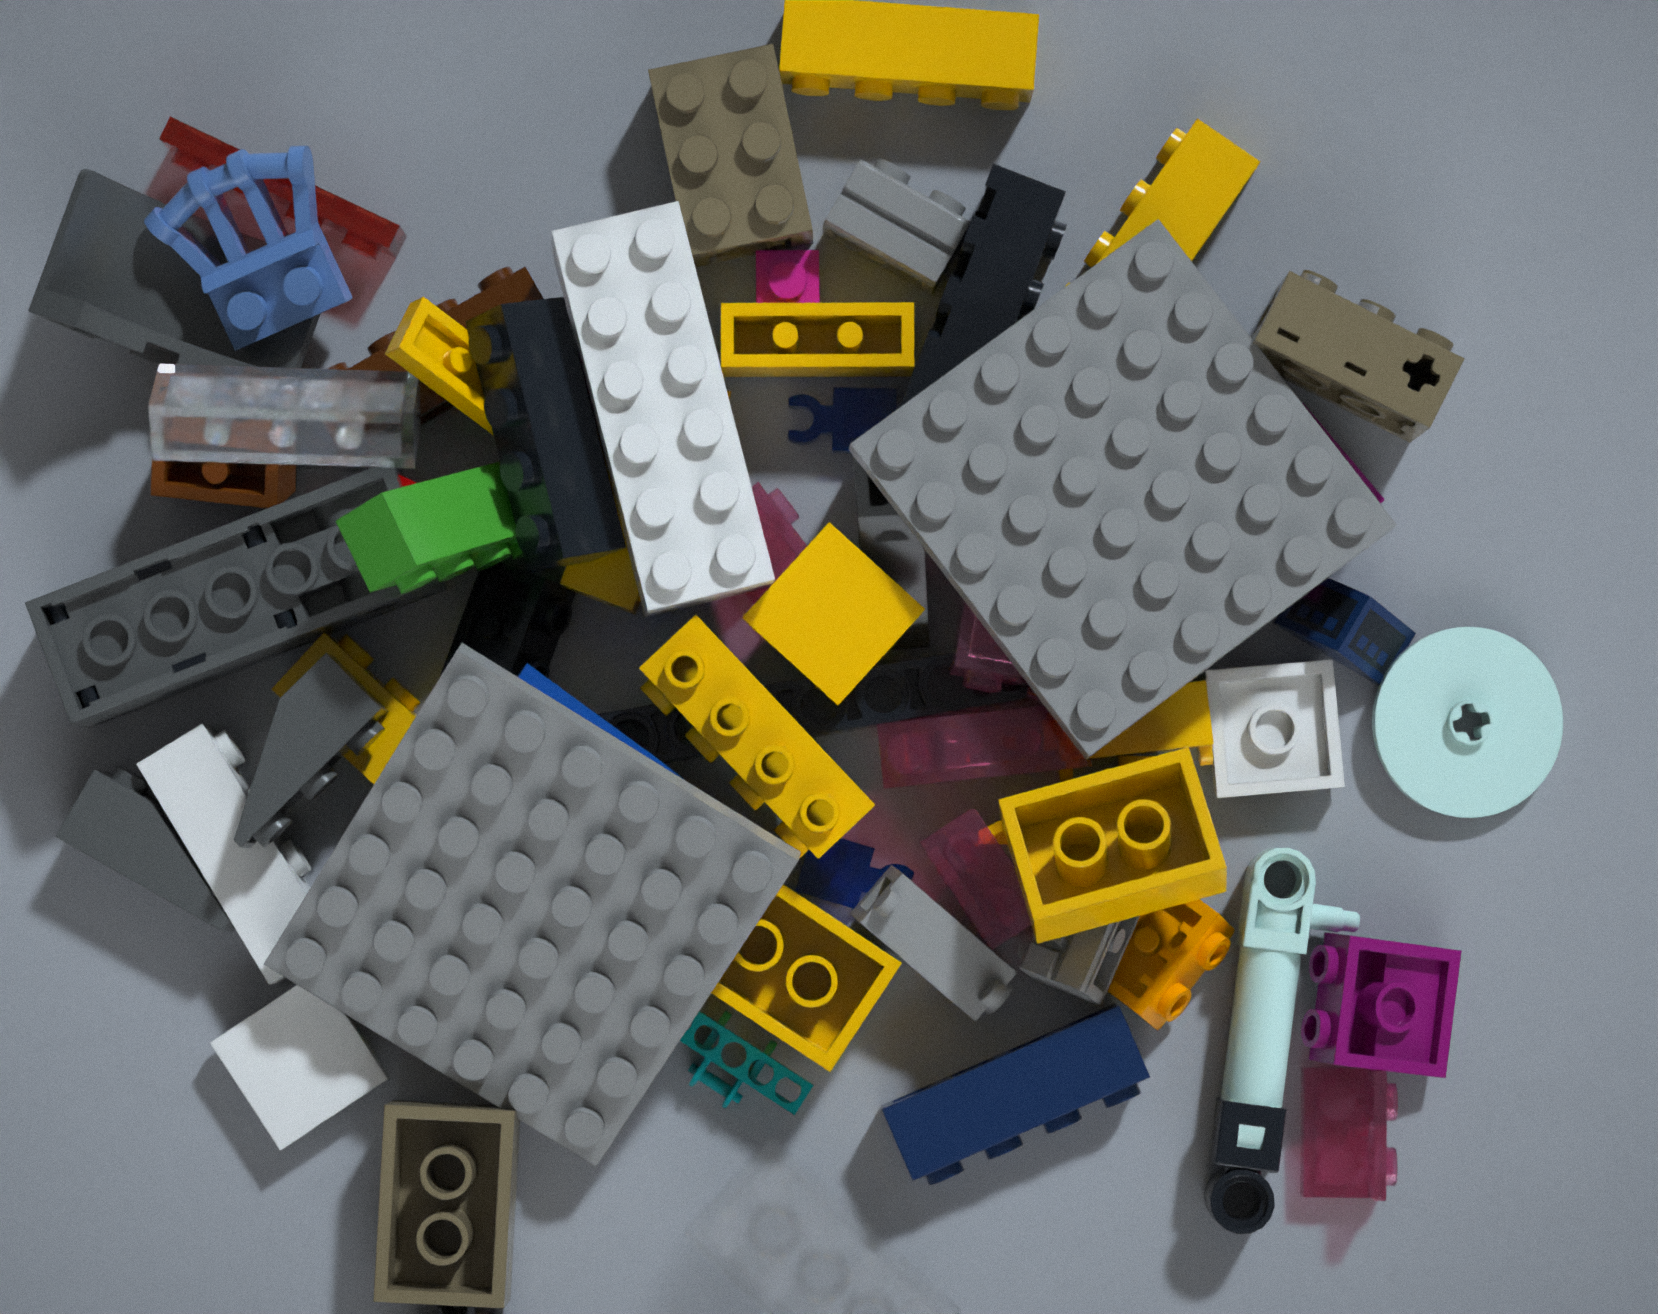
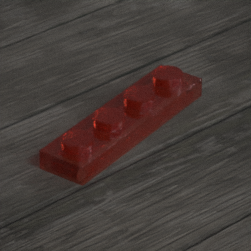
(363, 229)

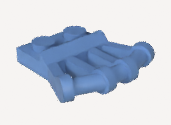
(276, 283)

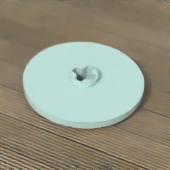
(1510, 747)

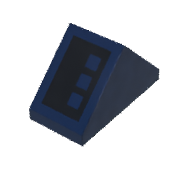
(1348, 628)

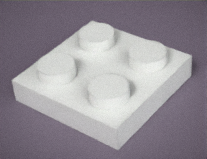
(1274, 729)

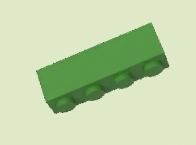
(432, 530)

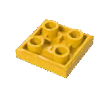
(833, 613)

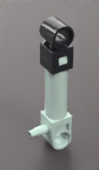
(1250, 1109)

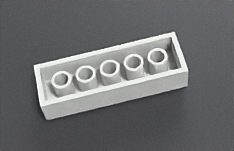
(661, 409)

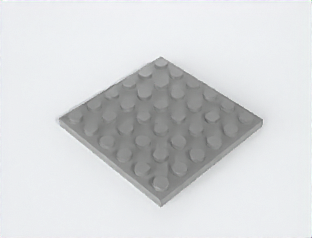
(1121, 488)
(531, 905)

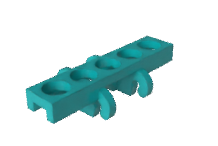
(741, 1072)

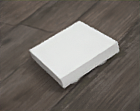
(299, 1063)

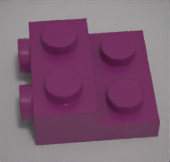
(1382, 1005)

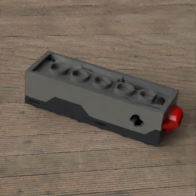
(213, 604)

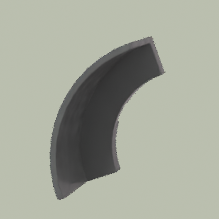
(137, 292)

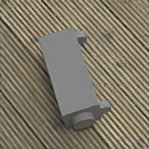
(935, 944)

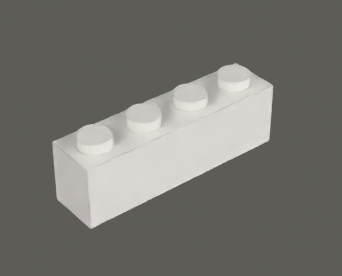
(204, 800)

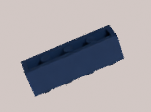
(1016, 1092)

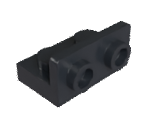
(514, 618)

